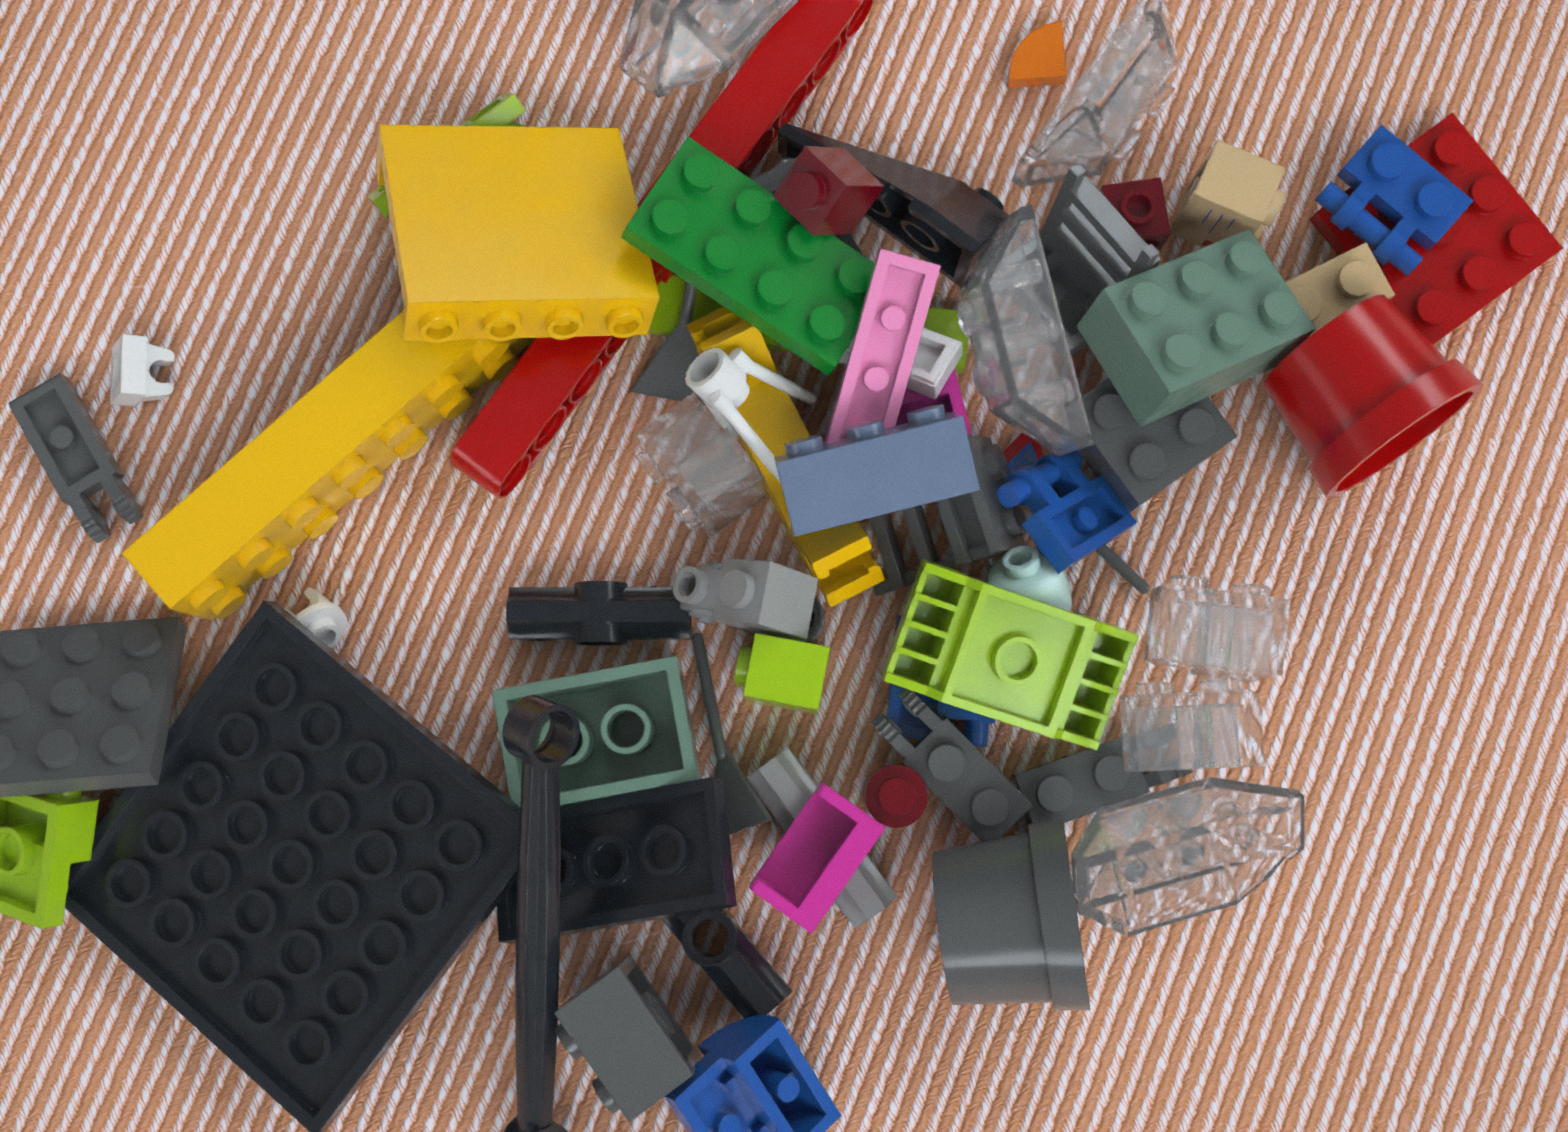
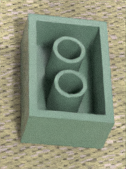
(1194, 326)
(631, 730)

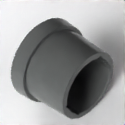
(1010, 921)

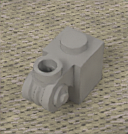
(748, 596)

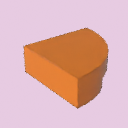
(1039, 58)

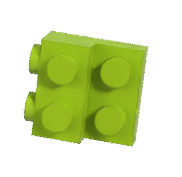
(37, 847)

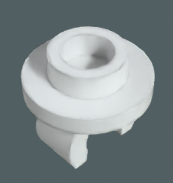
(322, 618)

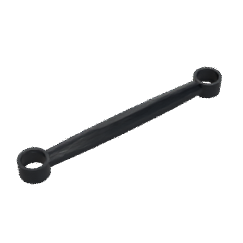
(538, 903)

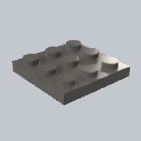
(86, 704)

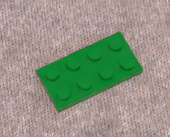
(752, 255)

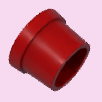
(1366, 393)

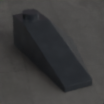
(919, 208)

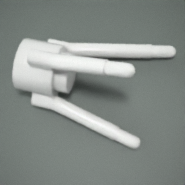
(723, 387)

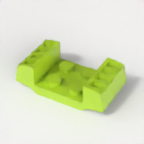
(1008, 656)

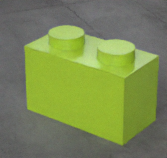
(782, 673)

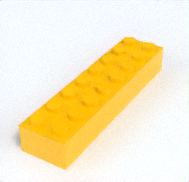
(311, 466)

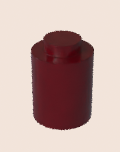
(895, 795)

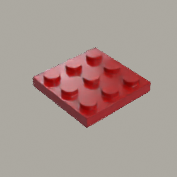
(1479, 255)

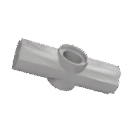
(785, 790)

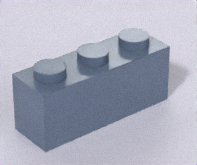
(876, 470)

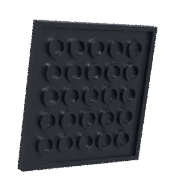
(298, 866)

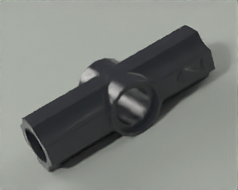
(596, 614)
(739, 970)

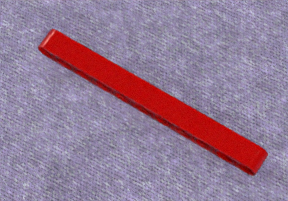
(738, 130)

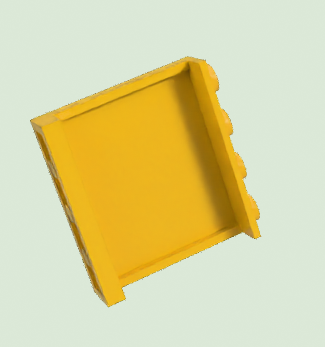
(514, 232)

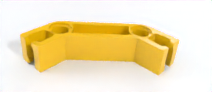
(834, 554)

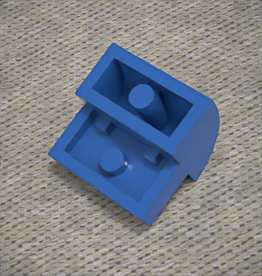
(753, 1083)

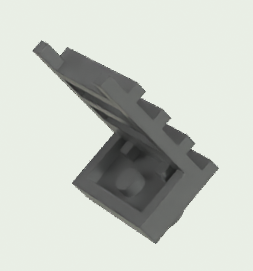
(1088, 250)
(973, 523)

